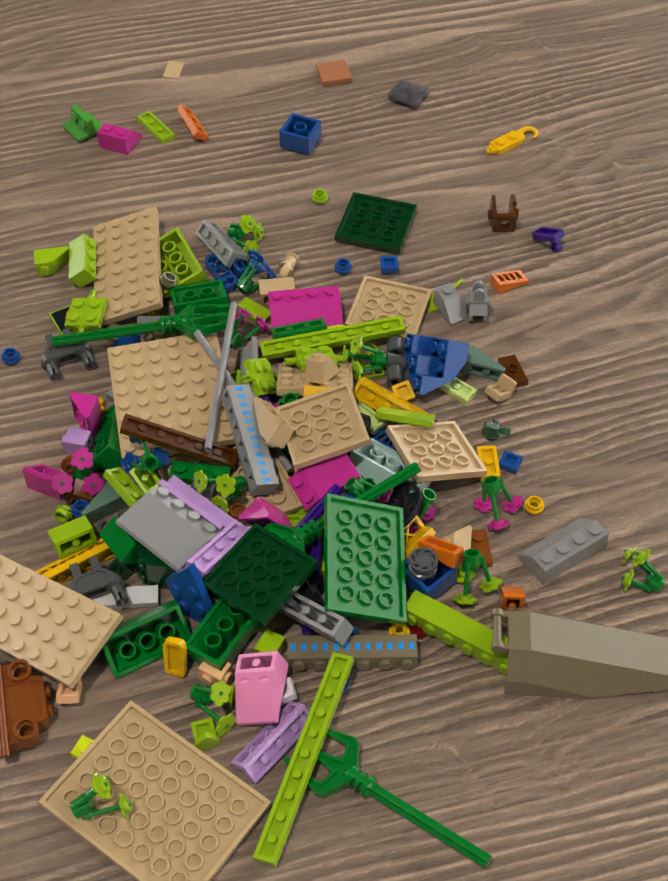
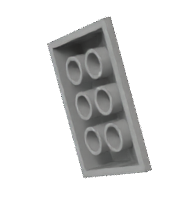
(167, 527)

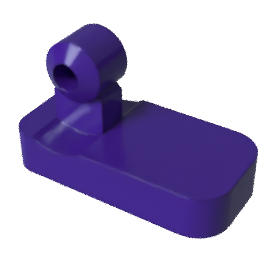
(549, 234)

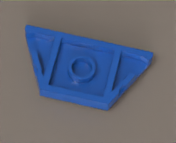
(190, 592)

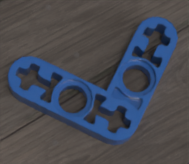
(229, 279)

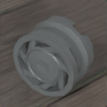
(422, 563)

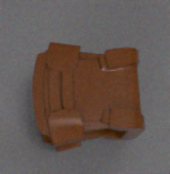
(496, 219)

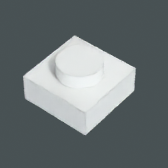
(289, 692)

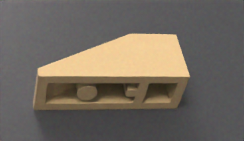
(272, 424)

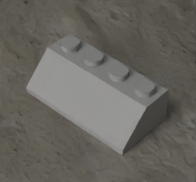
(564, 549)

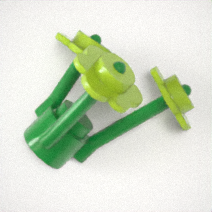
(247, 225)
(653, 579)
(101, 786)

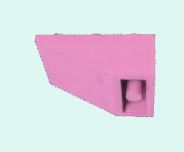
(259, 687)

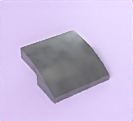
(409, 93)

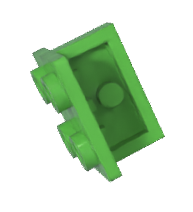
(82, 124)

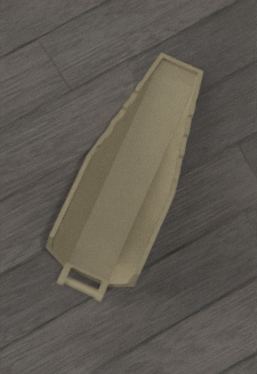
(576, 657)

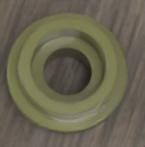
(168, 280)

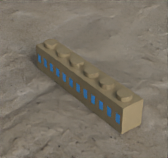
(367, 651)

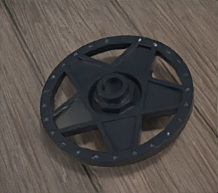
(401, 499)

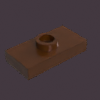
(513, 369)

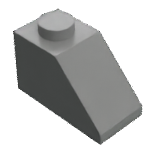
(449, 304)

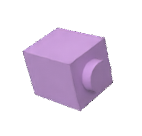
(76, 439)

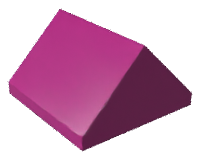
(86, 411)
(41, 478)
(263, 513)

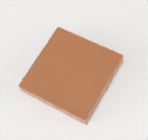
(334, 73)

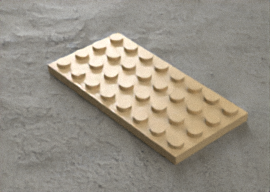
(129, 265)
(50, 623)

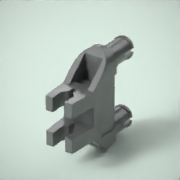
(62, 355)
(98, 582)

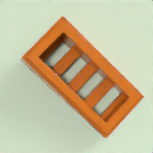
(500, 282)
(447, 552)

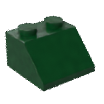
(151, 568)

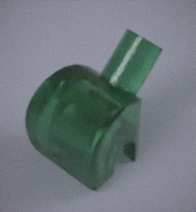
(492, 431)

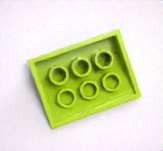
(179, 260)

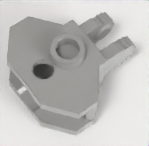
(477, 301)

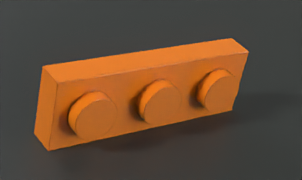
(192, 123)

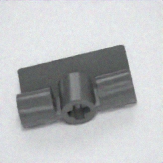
(396, 362)

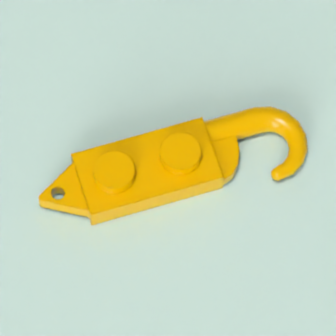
(510, 140)

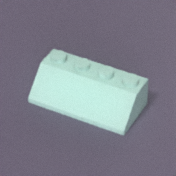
(380, 463)

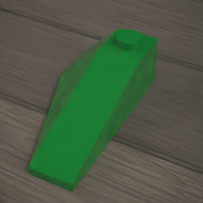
(107, 448)

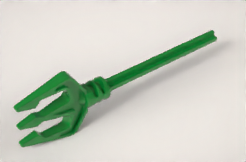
(188, 320)
(301, 536)
(346, 773)

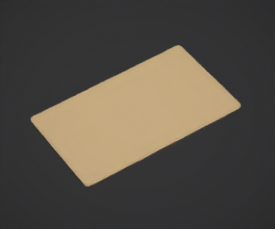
(173, 69)

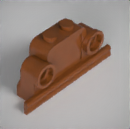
(22, 707)

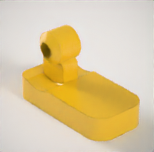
(175, 656)

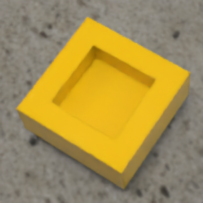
(403, 390)

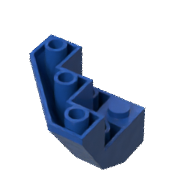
(433, 361)

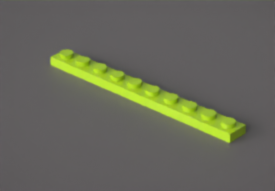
(303, 760)

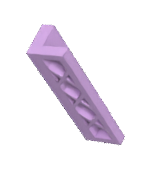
(197, 502)
(217, 548)
(271, 743)

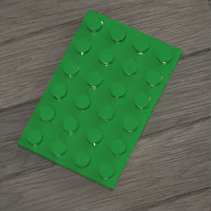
(364, 559)

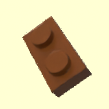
(480, 542)

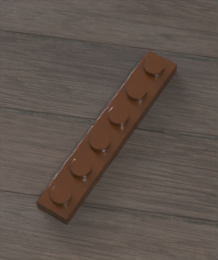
(177, 441)

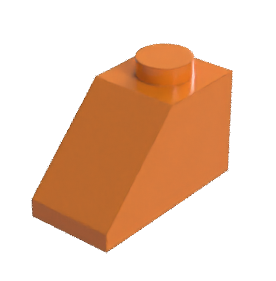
(511, 597)

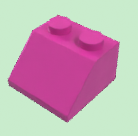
(117, 138)

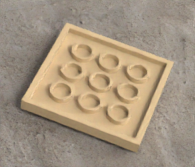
(386, 299)
(293, 380)
(324, 426)
(439, 451)

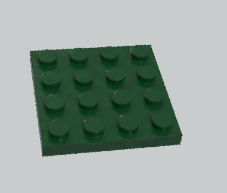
(376, 222)
(259, 574)

